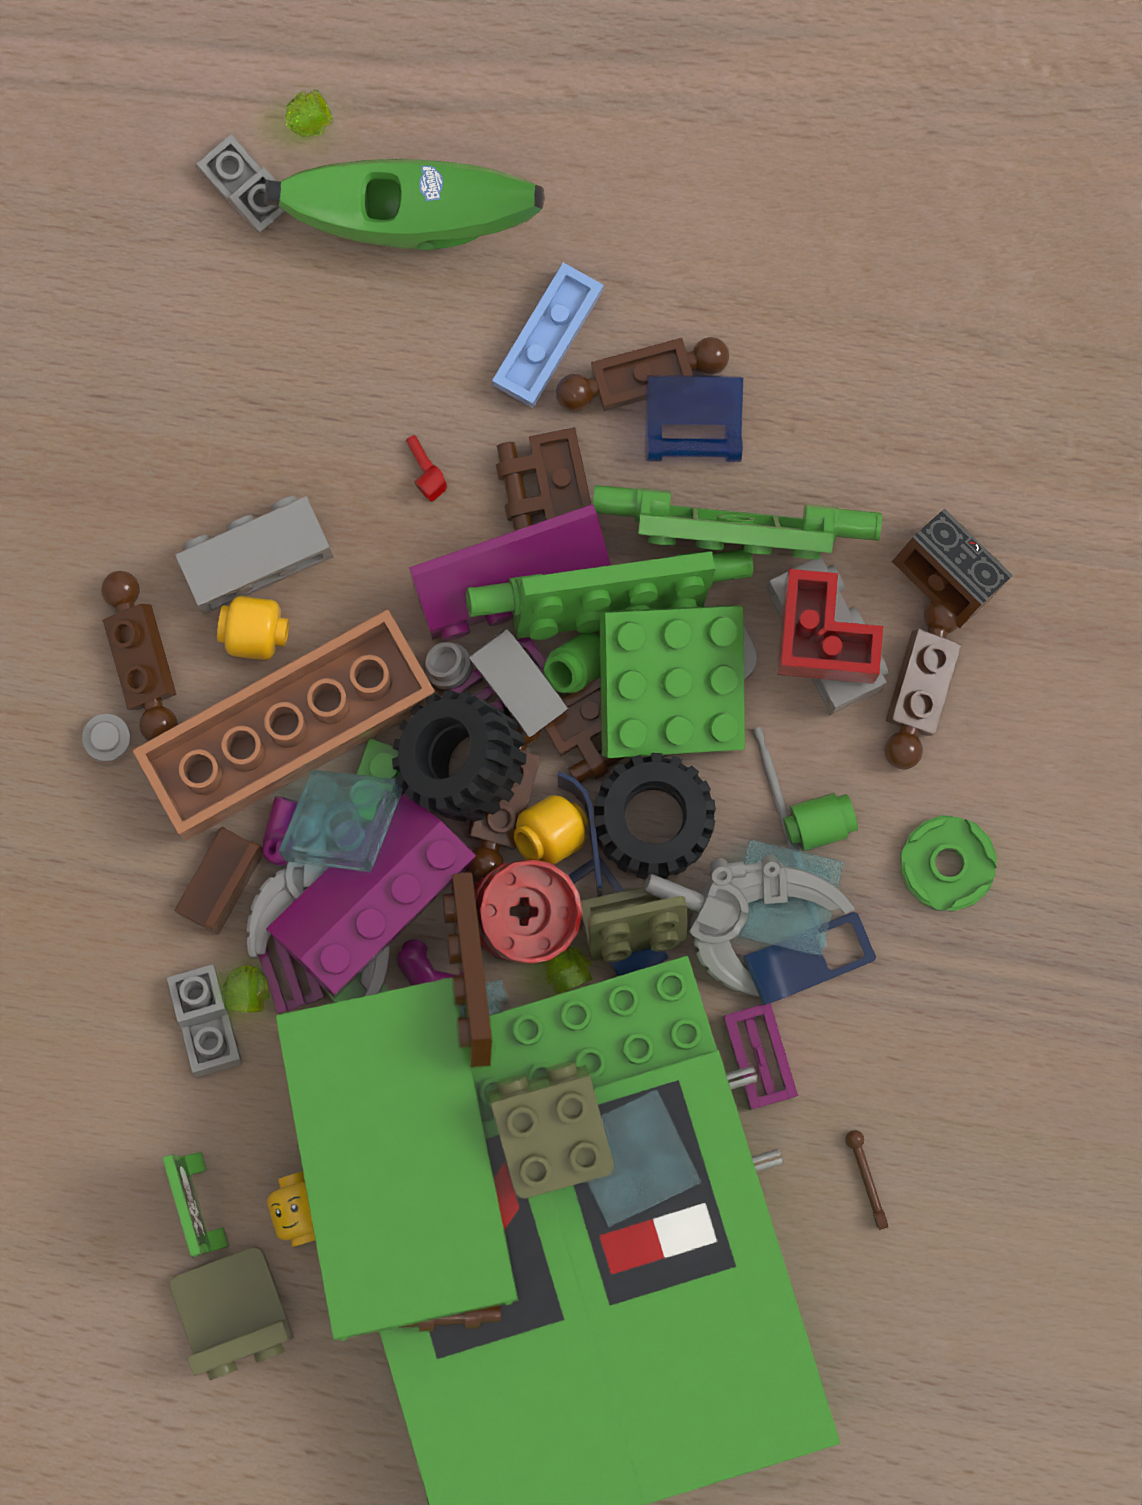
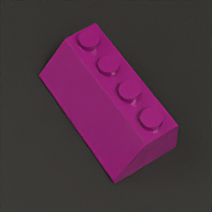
(548, 547)
(357, 914)

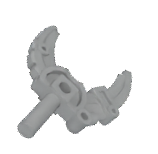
(277, 895)
(724, 908)

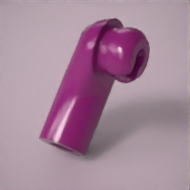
(276, 828)
(416, 965)

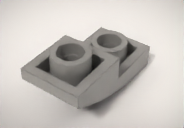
(240, 182)
(517, 682)
(204, 1021)

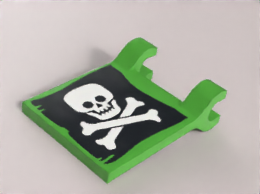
(179, 1174)

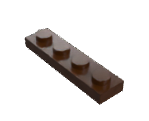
(470, 985)

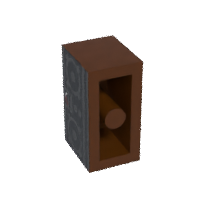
(952, 566)

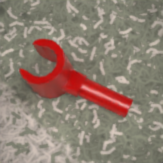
(432, 481)

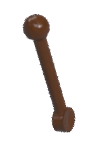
(855, 1140)

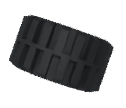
(430, 741)
(660, 775)

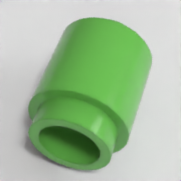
(574, 663)
(820, 821)

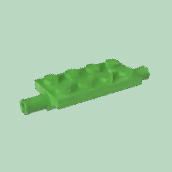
(716, 527)
(573, 598)

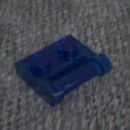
(694, 402)

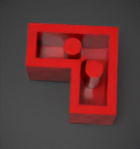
(815, 643)

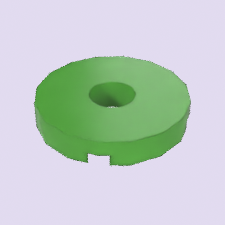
(927, 883)

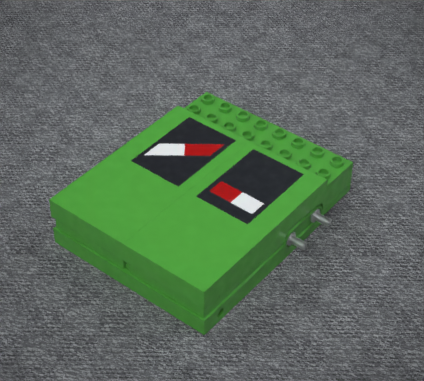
(633, 1347)

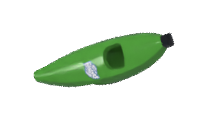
(407, 201)

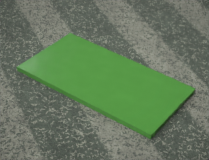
(395, 1160)

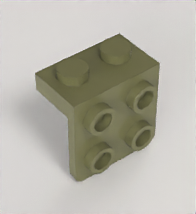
(631, 923)
(551, 1130)
(230, 1312)

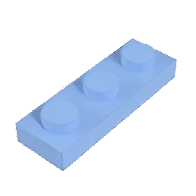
(547, 335)

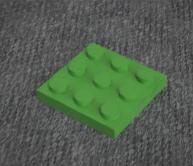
(672, 680)

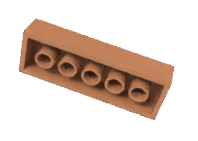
(284, 725)

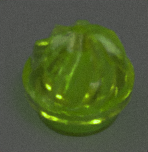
(308, 114)
(568, 970)
(245, 990)

